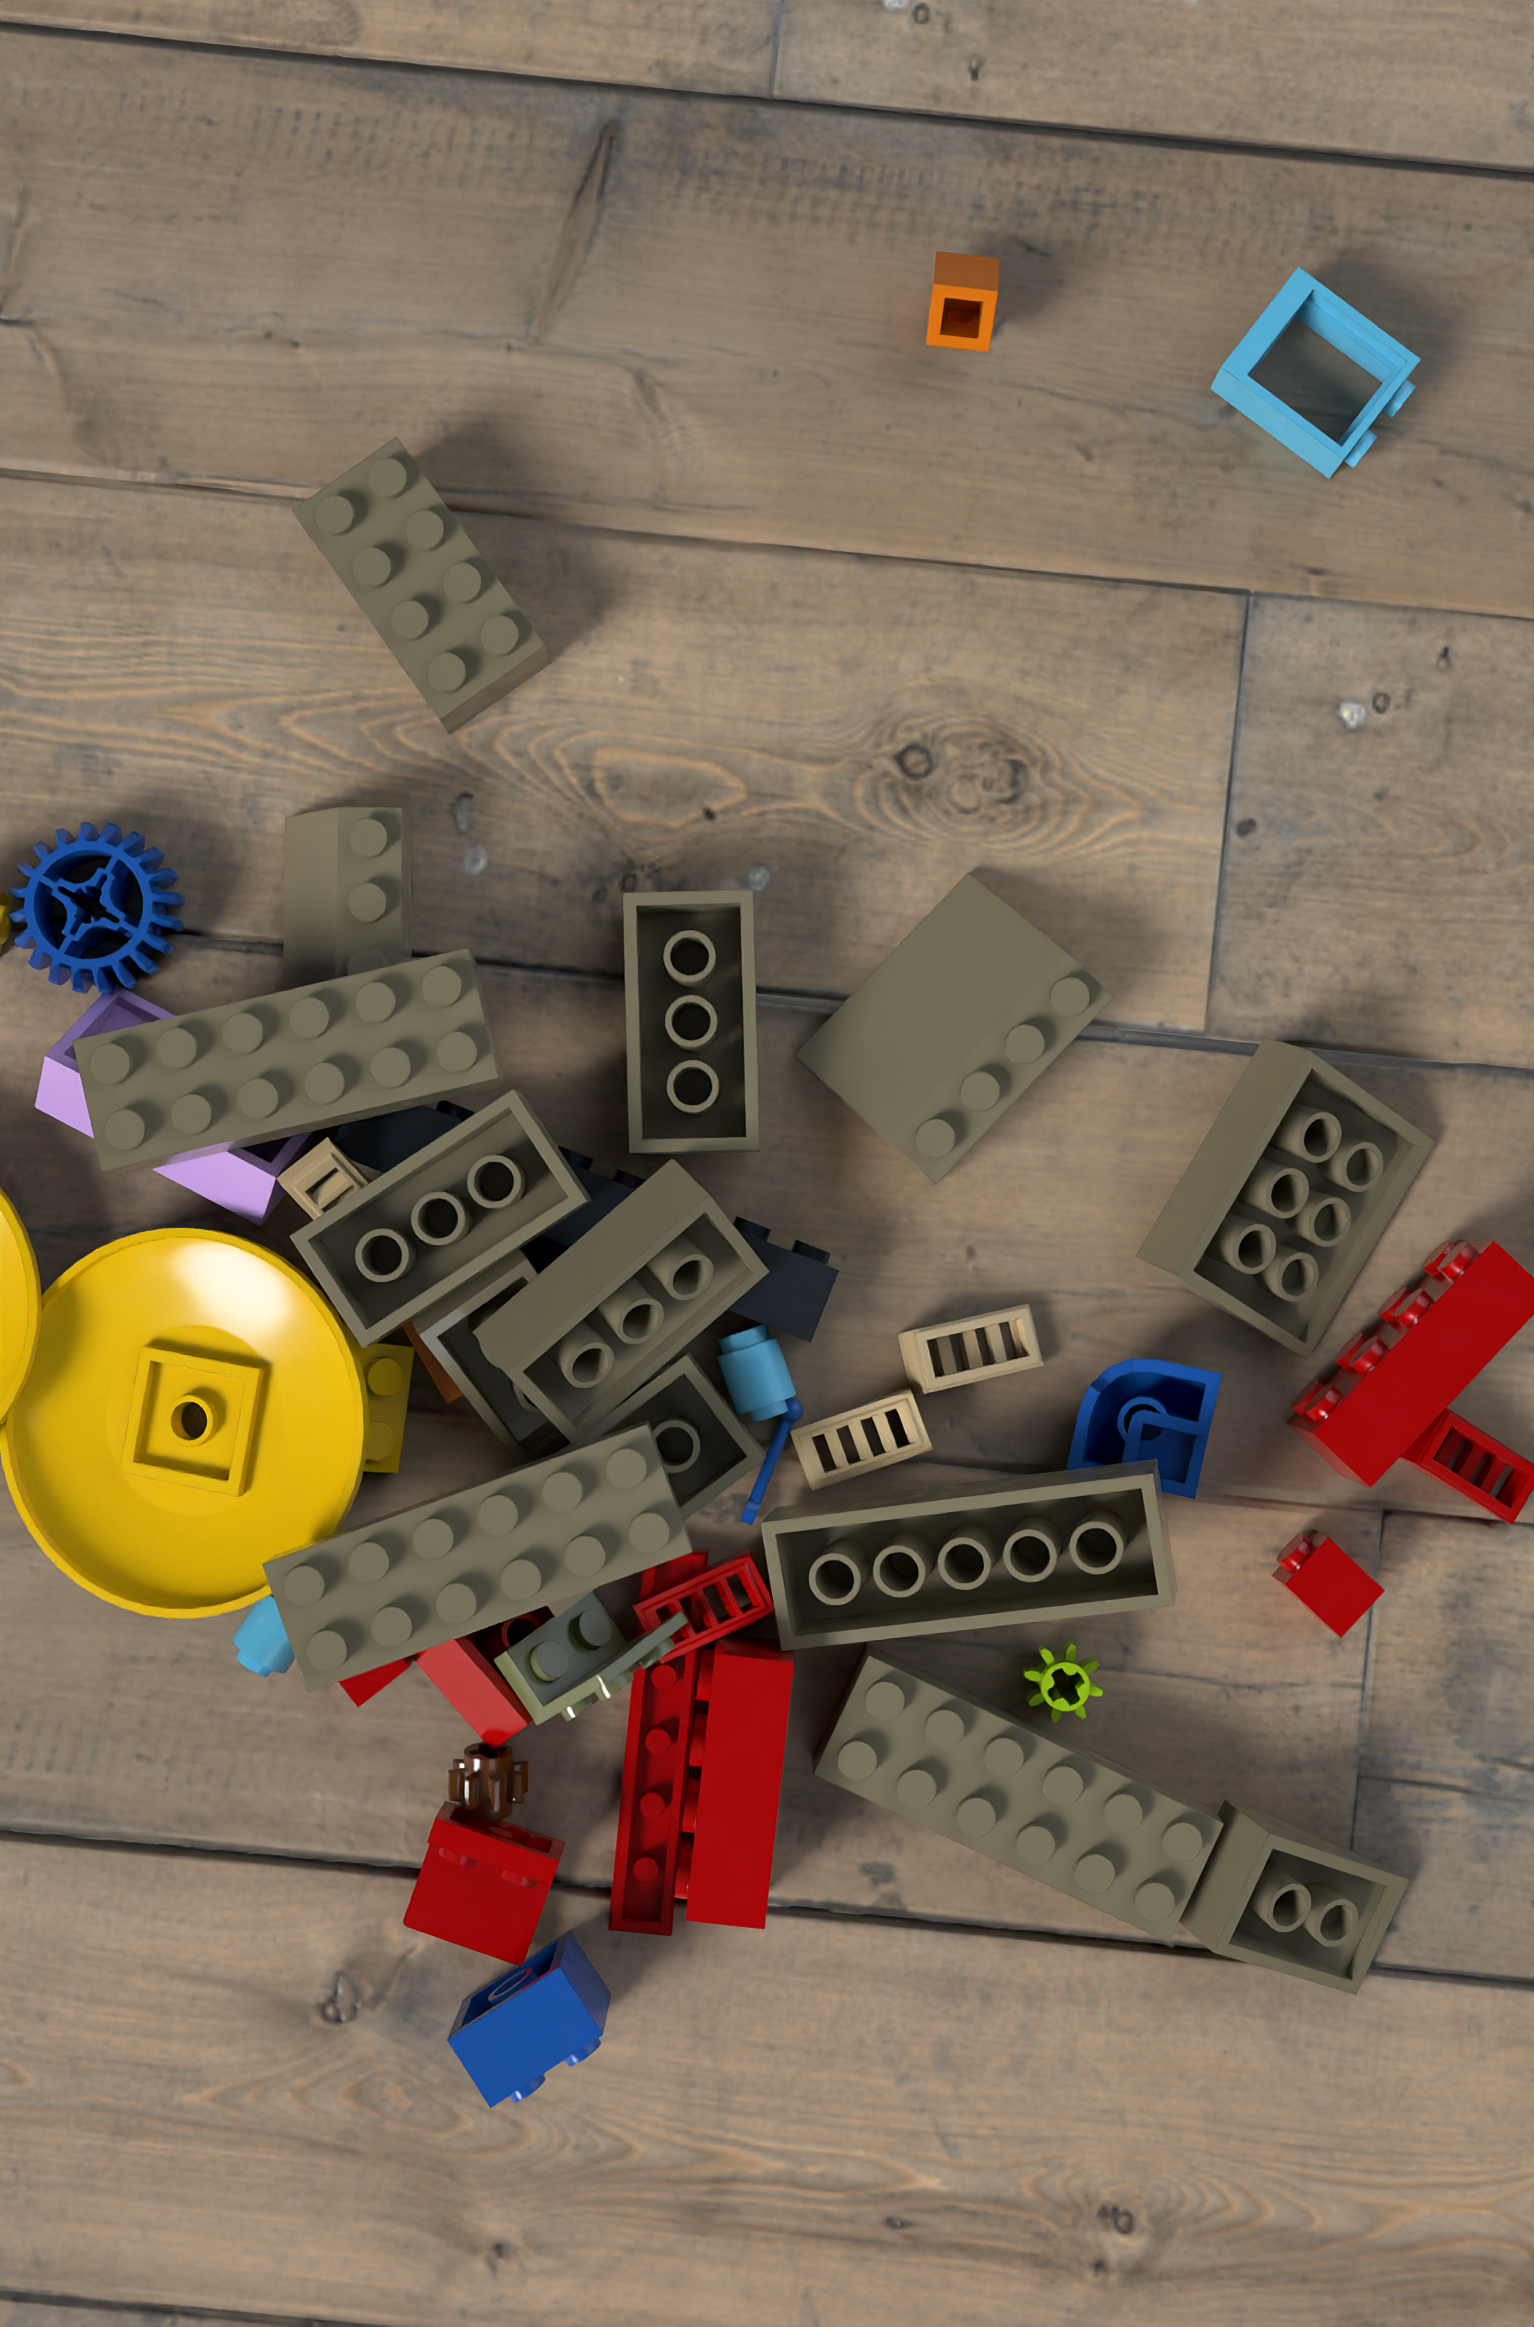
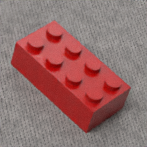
(1414, 1358)
(738, 1793)

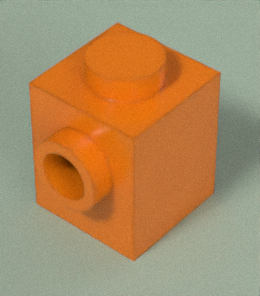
(962, 301)

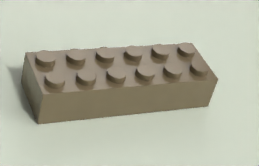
(288, 1063)
(970, 1555)
(477, 1556)
(1017, 1792)

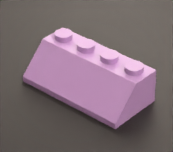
(235, 1179)

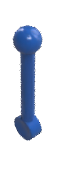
(794, 1414)

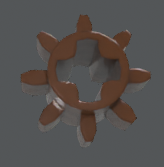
(488, 1782)

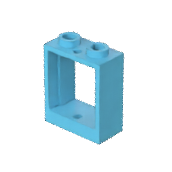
(1348, 332)

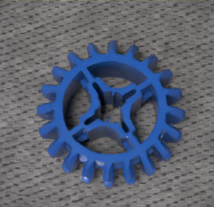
(111, 890)

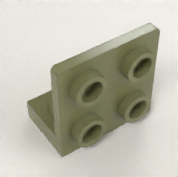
(580, 1659)

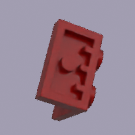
(483, 1884)

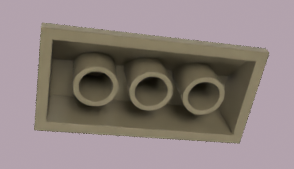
(346, 893)
(621, 1301)

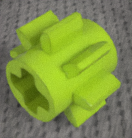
(1079, 1680)

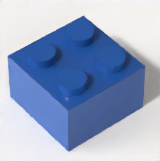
(531, 2021)

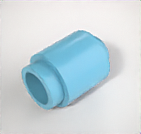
(755, 1373)
(263, 1640)

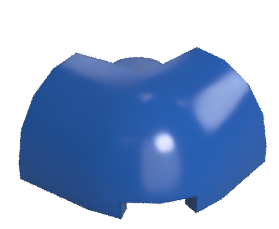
(1148, 1413)

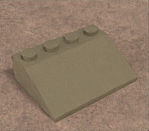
(953, 1028)
(1286, 1196)

